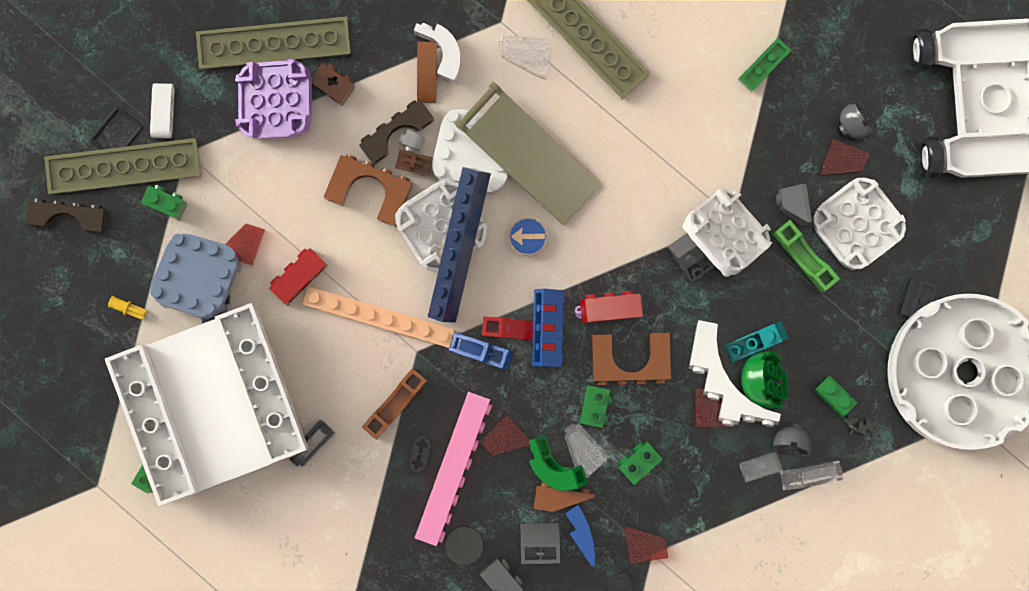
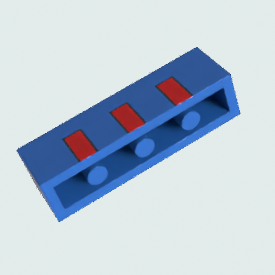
(548, 328)

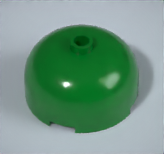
(758, 380)

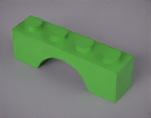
(796, 246)

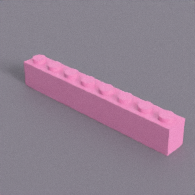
(452, 469)

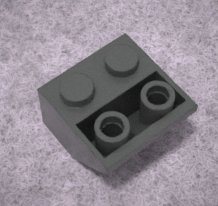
(690, 257)
(540, 543)
(500, 578)

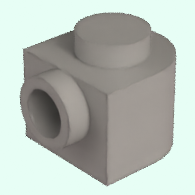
(411, 141)

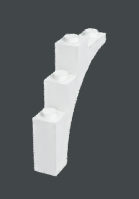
(734, 404)

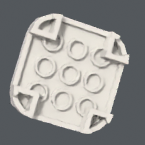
(457, 150)
(426, 220)
(858, 223)
(727, 232)

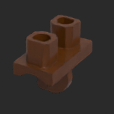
(414, 162)

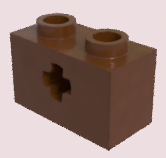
(338, 93)

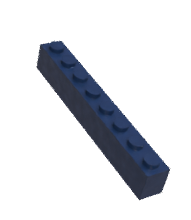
(459, 244)

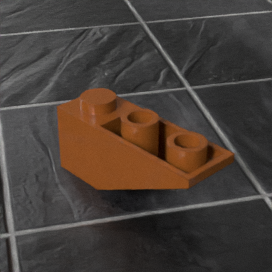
(552, 499)

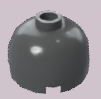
(855, 122)
(793, 440)

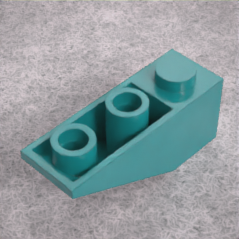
(756, 341)

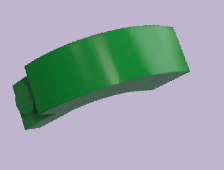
(552, 472)

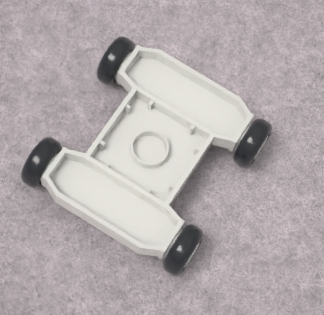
(990, 97)

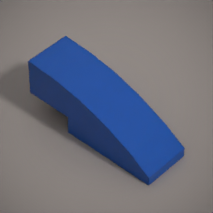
(481, 351)
(582, 533)

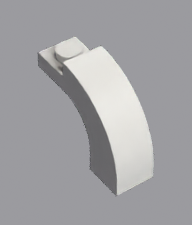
(451, 61)

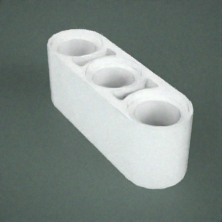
(162, 111)

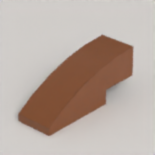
(427, 72)

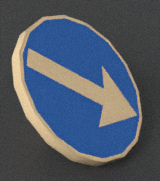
(527, 236)

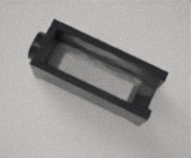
(315, 439)

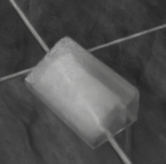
(760, 467)

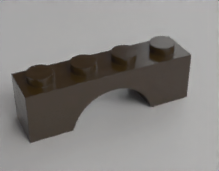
(415, 117)
(43, 214)

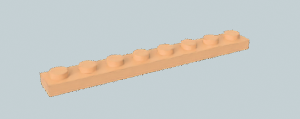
(378, 317)

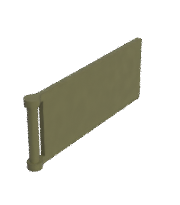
(529, 155)

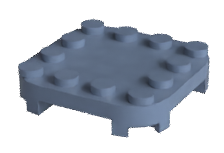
(195, 276)

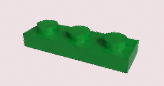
(764, 65)

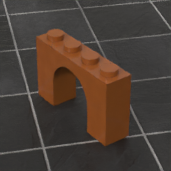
(349, 171)
(656, 369)

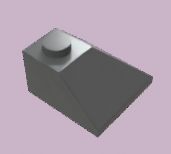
(795, 203)

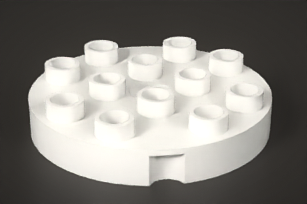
(926, 378)

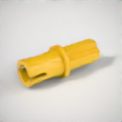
(127, 308)

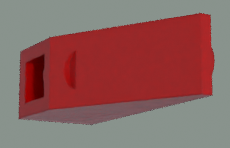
(507, 328)

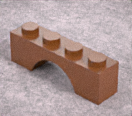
(394, 404)

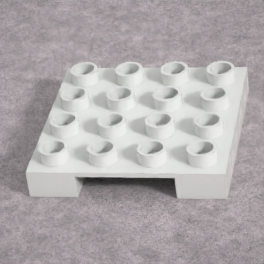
(206, 404)

